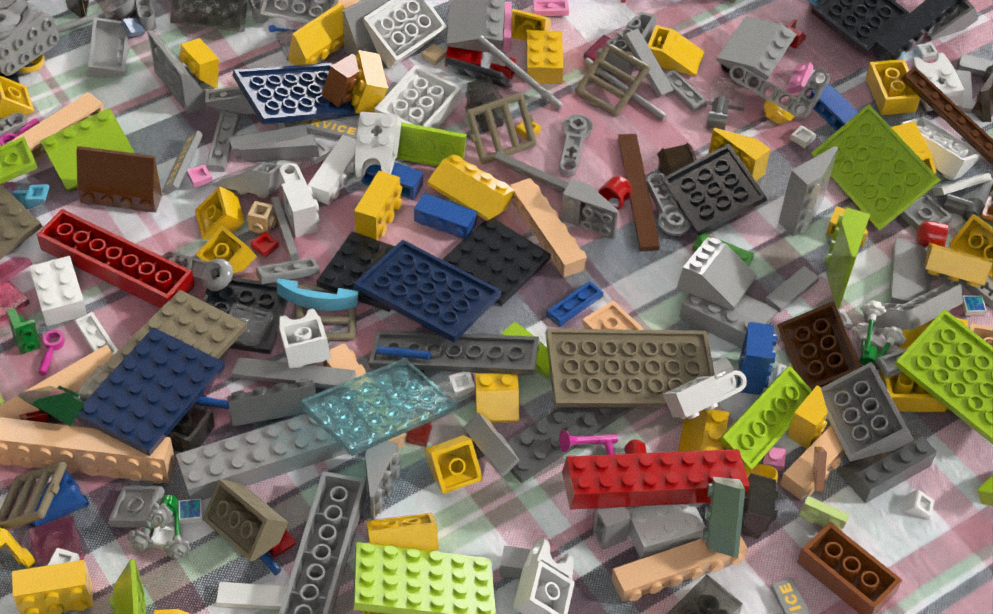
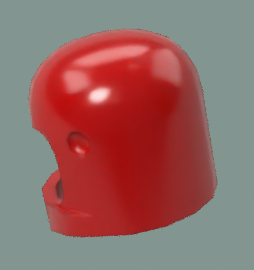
(617, 188)
(932, 233)

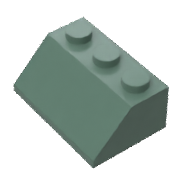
(724, 515)

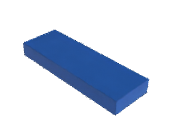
(574, 303)

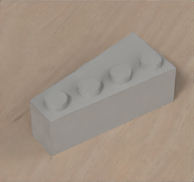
(645, 23)

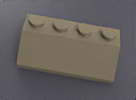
(244, 519)

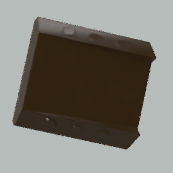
(984, 104)
(675, 158)

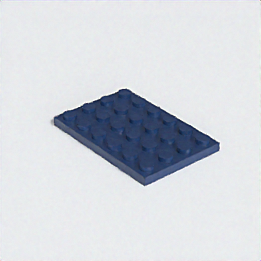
(289, 93)
(428, 290)
(150, 391)

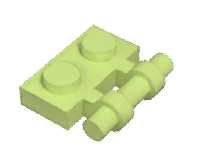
(821, 513)

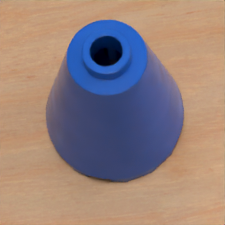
(64, 502)

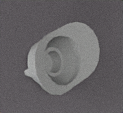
(123, 8)

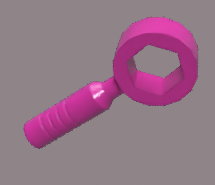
(10, 136)
(51, 347)

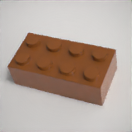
(849, 570)

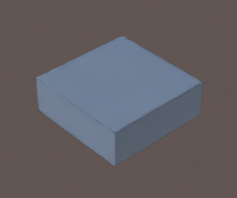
(132, 27)

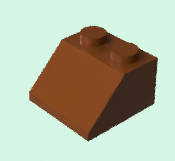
(341, 81)

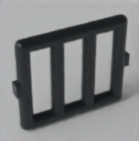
(478, 72)

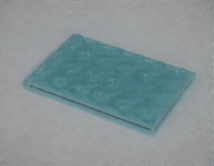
(378, 406)

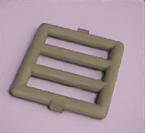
(599, 62)
(486, 109)
(326, 320)
(29, 479)

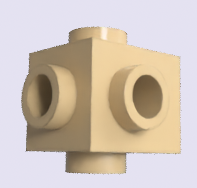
(261, 217)

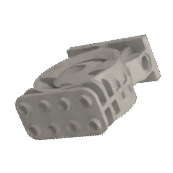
(23, 34)

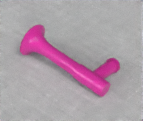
(567, 440)

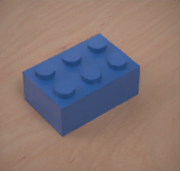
(757, 357)

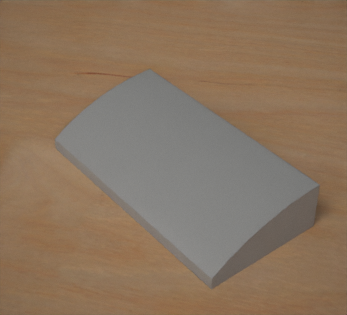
(107, 49)
(908, 274)

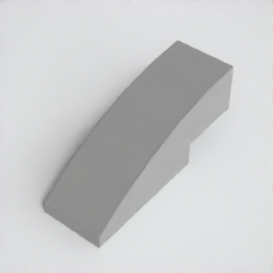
(491, 443)

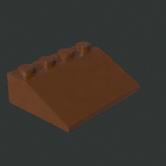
(118, 179)
(819, 345)

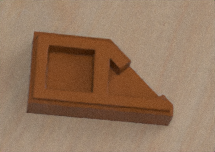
(819, 468)

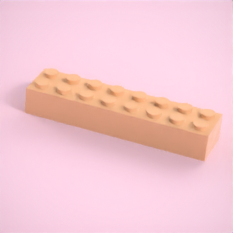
(82, 450)

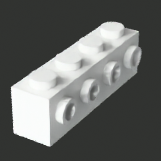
(334, 171)

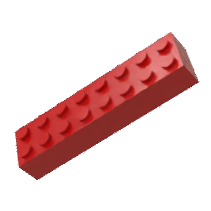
(114, 259)
(648, 478)

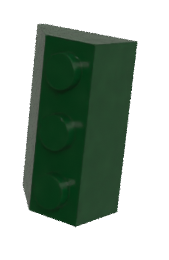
(56, 402)

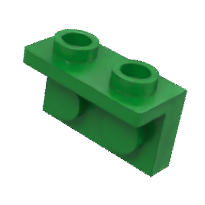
(23, 332)

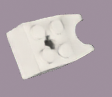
(943, 76)
(376, 149)
(298, 202)
(304, 340)
(702, 394)
(545, 584)

